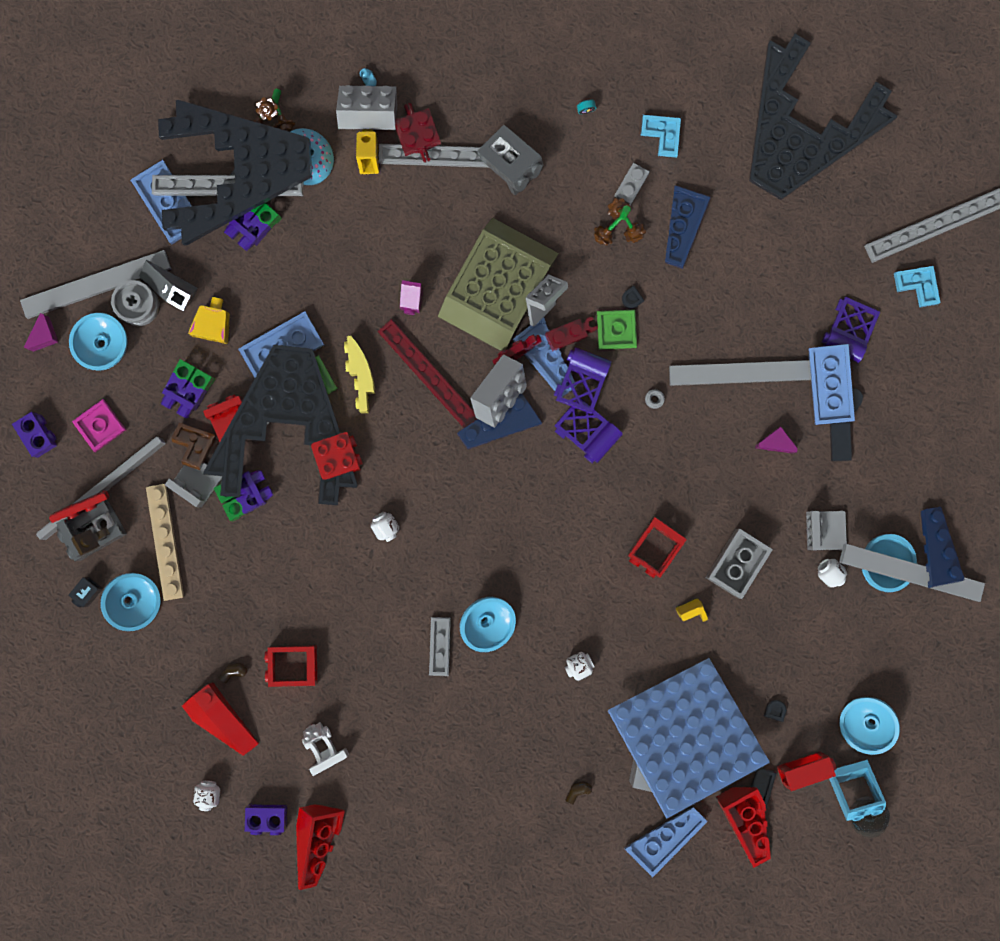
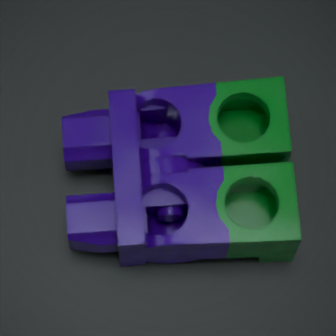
(253, 225)
(187, 387)
(250, 497)

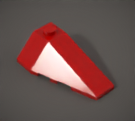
(214, 714)
(746, 815)
(315, 832)

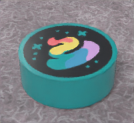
(586, 107)

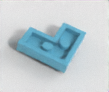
(666, 129)
(923, 281)

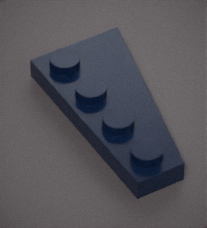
(686, 218)
(516, 419)
(941, 554)

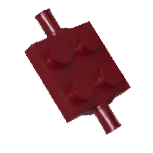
(417, 132)

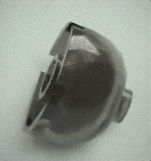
(870, 825)

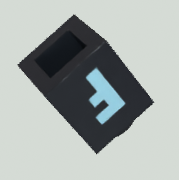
(85, 592)

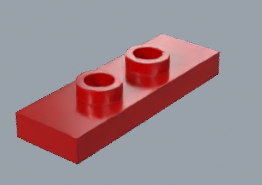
(72, 510)

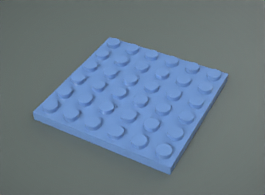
(688, 737)

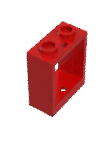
(668, 532)
(311, 665)
(806, 771)

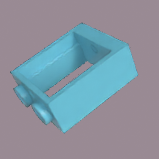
(851, 772)

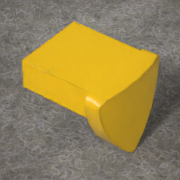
(691, 610)

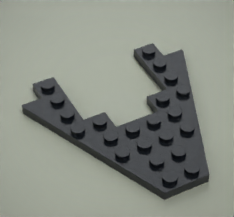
(786, 150)
(264, 161)
(283, 392)

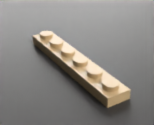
(165, 542)

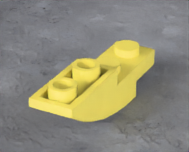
(359, 366)

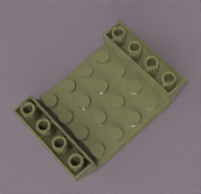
(494, 284)

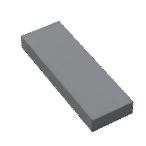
(439, 646)

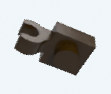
(87, 541)

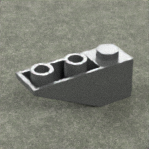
(168, 286)

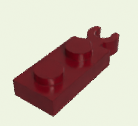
(569, 333)
(520, 348)

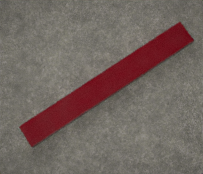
(427, 373)

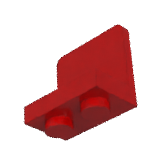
(222, 414)
(336, 455)

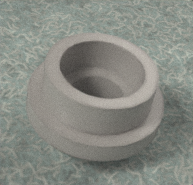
(658, 394)

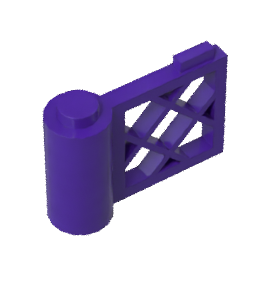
(836, 336)
(587, 365)
(599, 442)

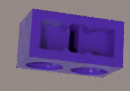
(32, 437)
(265, 813)

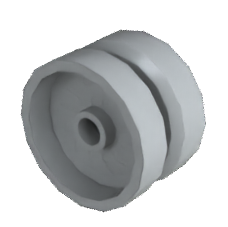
(124, 301)

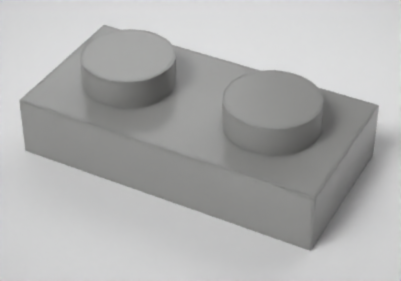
(632, 183)

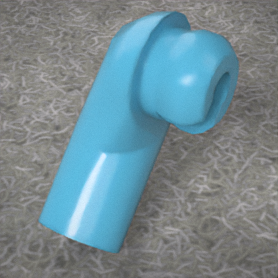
(368, 77)

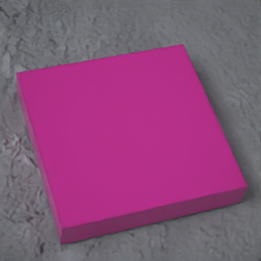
(99, 425)

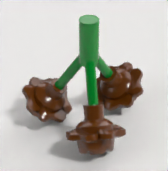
(269, 108)
(619, 211)

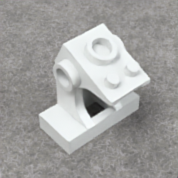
(329, 756)

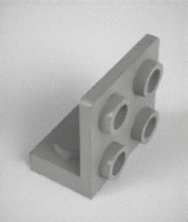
(544, 298)
(193, 485)
(826, 530)

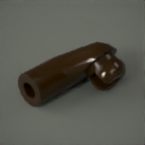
(233, 670)
(578, 789)

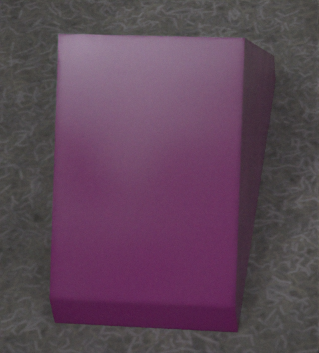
(41, 334)
(778, 442)

